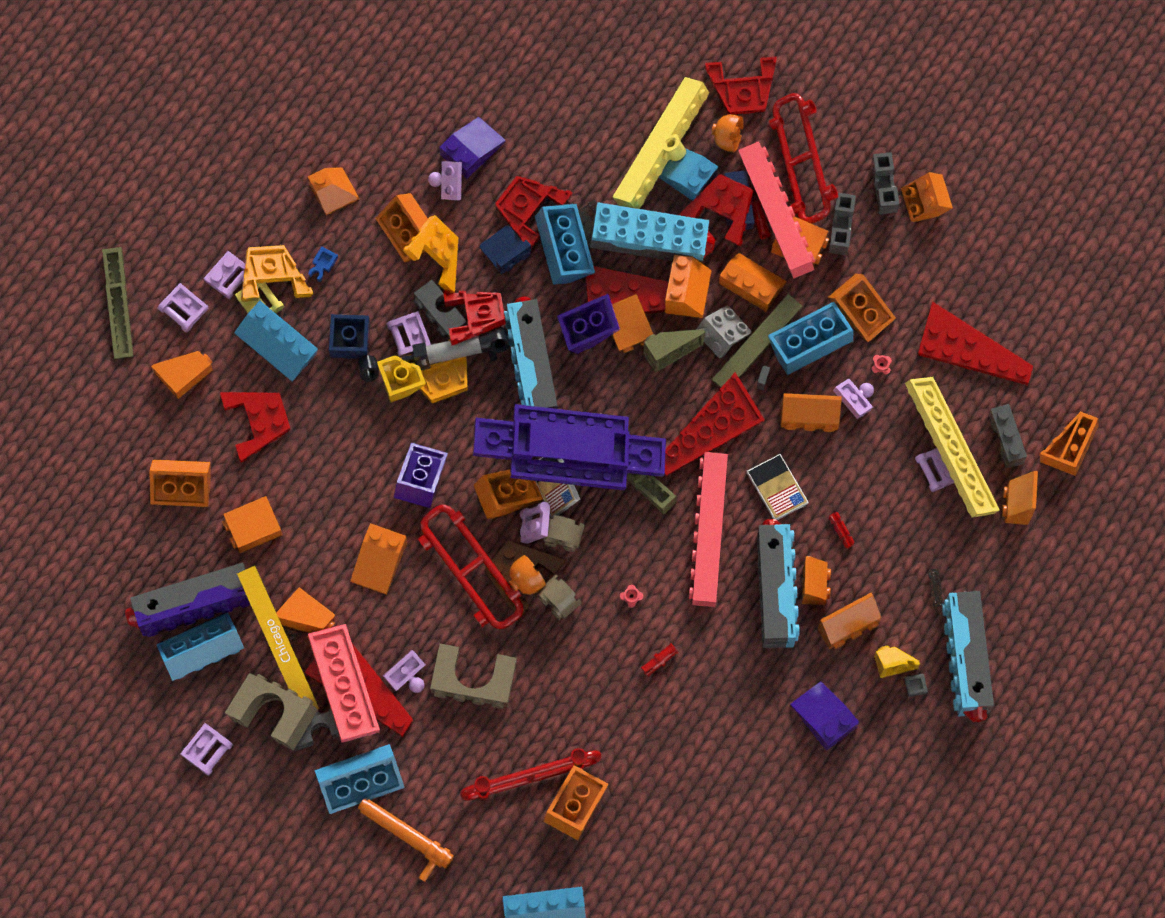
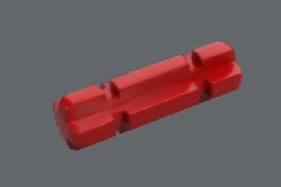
(841, 530)

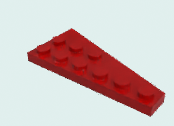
(623, 285)
(959, 344)
(718, 422)
(384, 703)

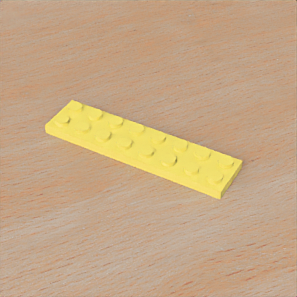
(952, 447)

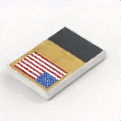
(777, 487)
(557, 495)

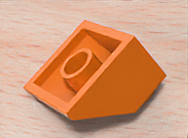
(332, 189)

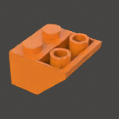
(926, 197)

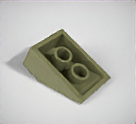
(671, 346)

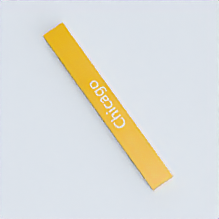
(275, 633)

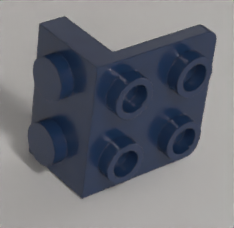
(505, 249)

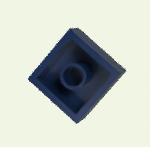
(349, 336)

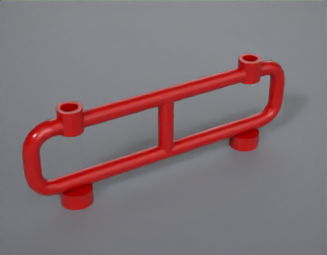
(828, 192)
(484, 615)
(531, 775)

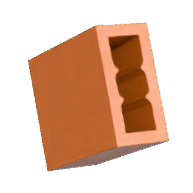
(815, 237)
(632, 324)
(251, 525)

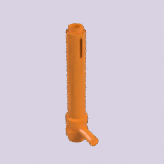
(431, 850)

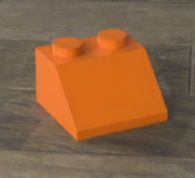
(815, 581)

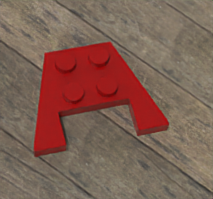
(746, 93)
(726, 199)
(522, 201)
(483, 313)
(265, 416)

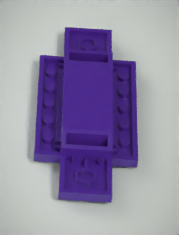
(569, 437)

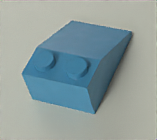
(689, 174)

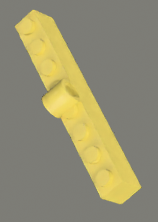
(662, 144)

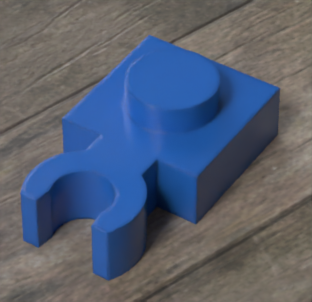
(323, 261)

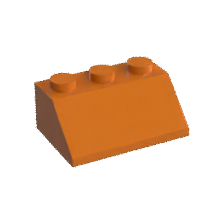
(402, 222)
(751, 281)
(687, 287)
(810, 412)
(180, 483)
(850, 621)

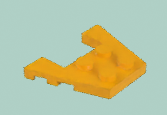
(440, 245)
(271, 265)
(445, 379)

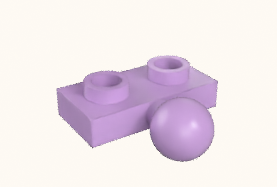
(449, 180)
(854, 398)
(405, 671)

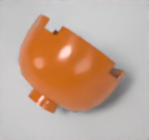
(727, 132)
(525, 577)

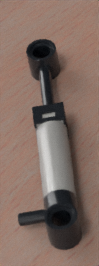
(492, 342)

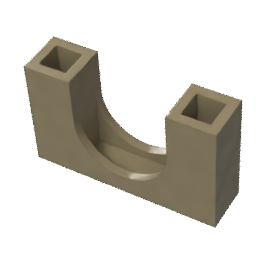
(256, 692)
(495, 692)

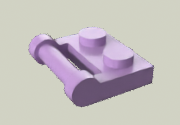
(223, 272)
(187, 303)
(414, 330)
(940, 467)
(536, 528)
(202, 744)

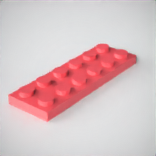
(343, 683)

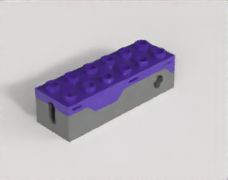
(187, 601)

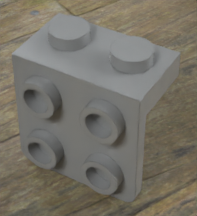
(723, 330)

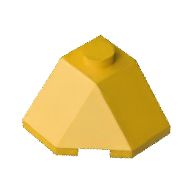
(400, 377)
(894, 661)

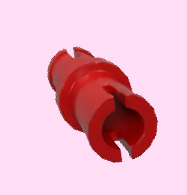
(760, 220)
(659, 660)

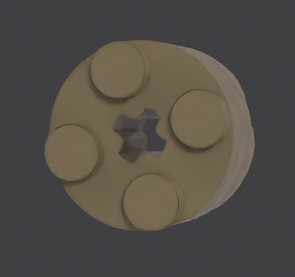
(564, 532)
(559, 597)

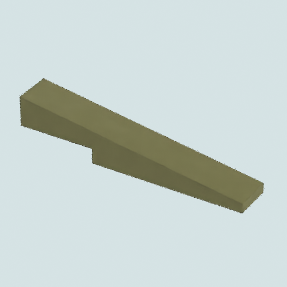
(118, 302)
(759, 340)
(654, 491)

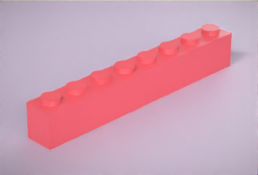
(776, 209)
(709, 529)

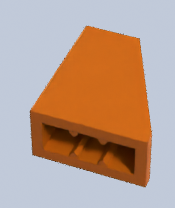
(183, 372)
(305, 613)

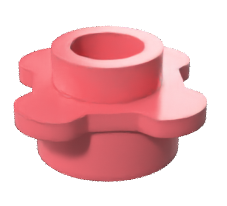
(885, 360)
(631, 590)

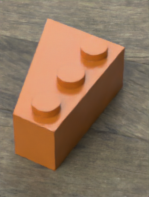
(1071, 445)

